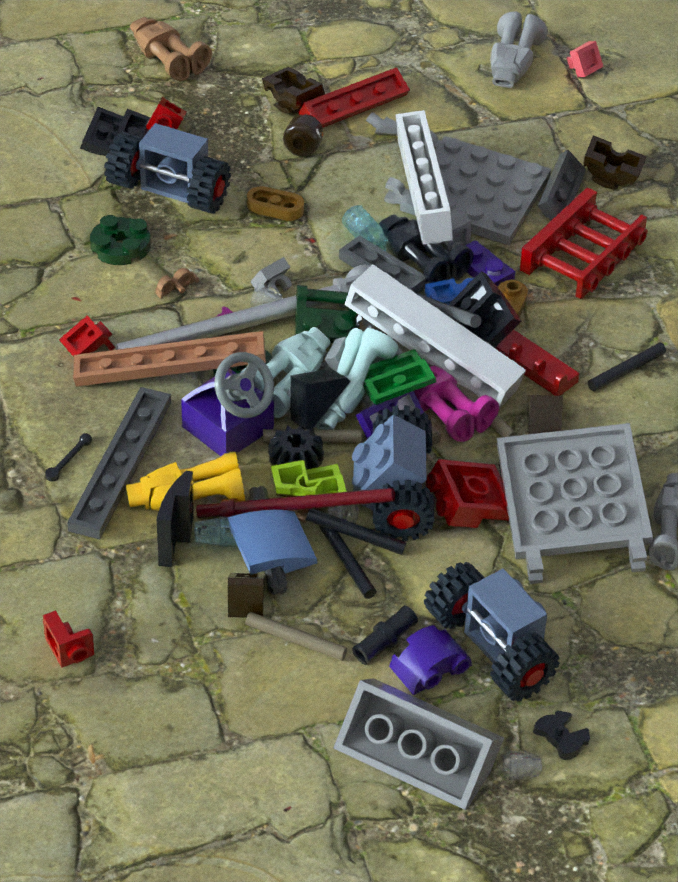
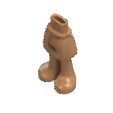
(160, 38)

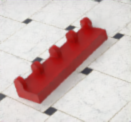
(356, 98)
(539, 364)

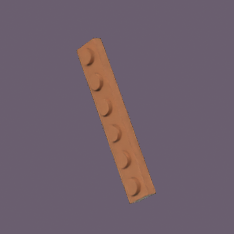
(164, 358)

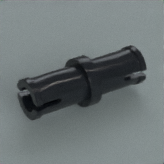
(385, 635)

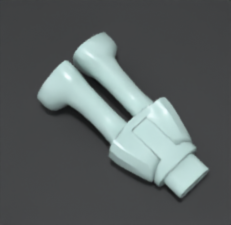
(358, 354)
(295, 356)

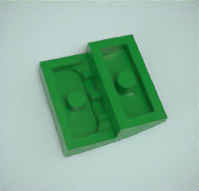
(397, 377)

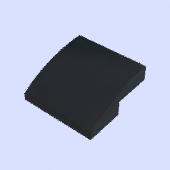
(107, 125)
(488, 302)
(175, 518)

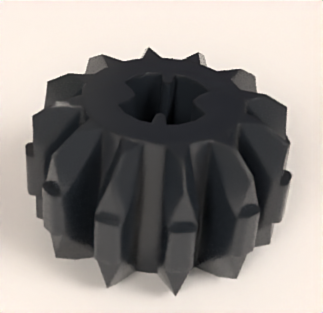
(295, 446)

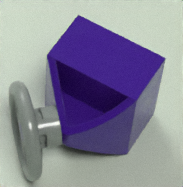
(228, 408)

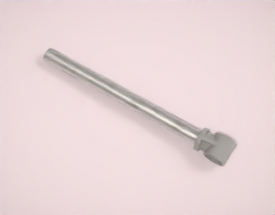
(243, 318)

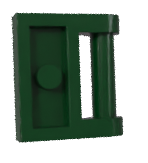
(331, 323)

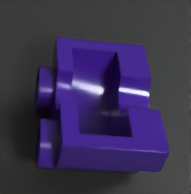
(427, 658)

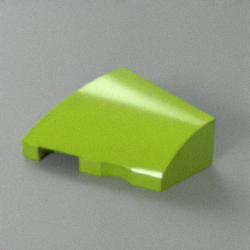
(295, 480)

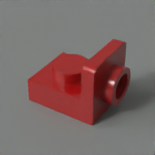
(166, 115)
(86, 337)
(65, 644)

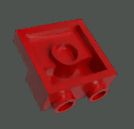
(467, 492)

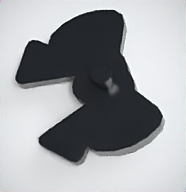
(553, 729)

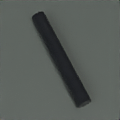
(627, 366)
(356, 531)
(349, 562)

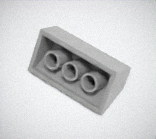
(418, 742)

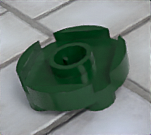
(112, 228)

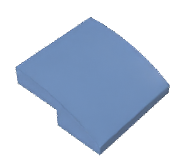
(271, 540)

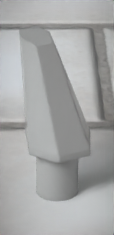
(383, 127)

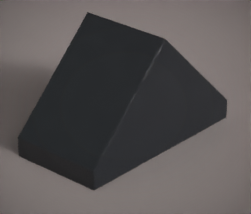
(314, 394)

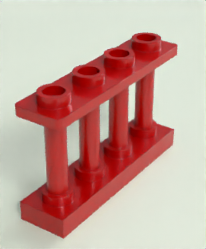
(571, 223)

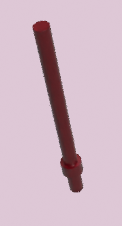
(233, 507)

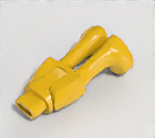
(221, 477)

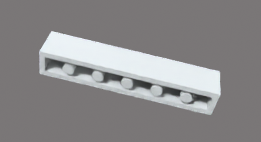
(424, 178)
(433, 335)

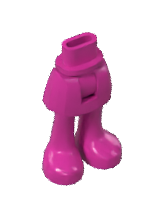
(469, 414)

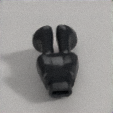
(406, 244)

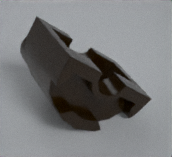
(291, 89)
(611, 167)

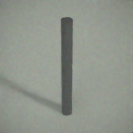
(453, 312)

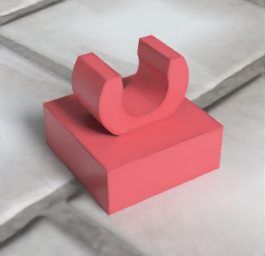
(585, 59)

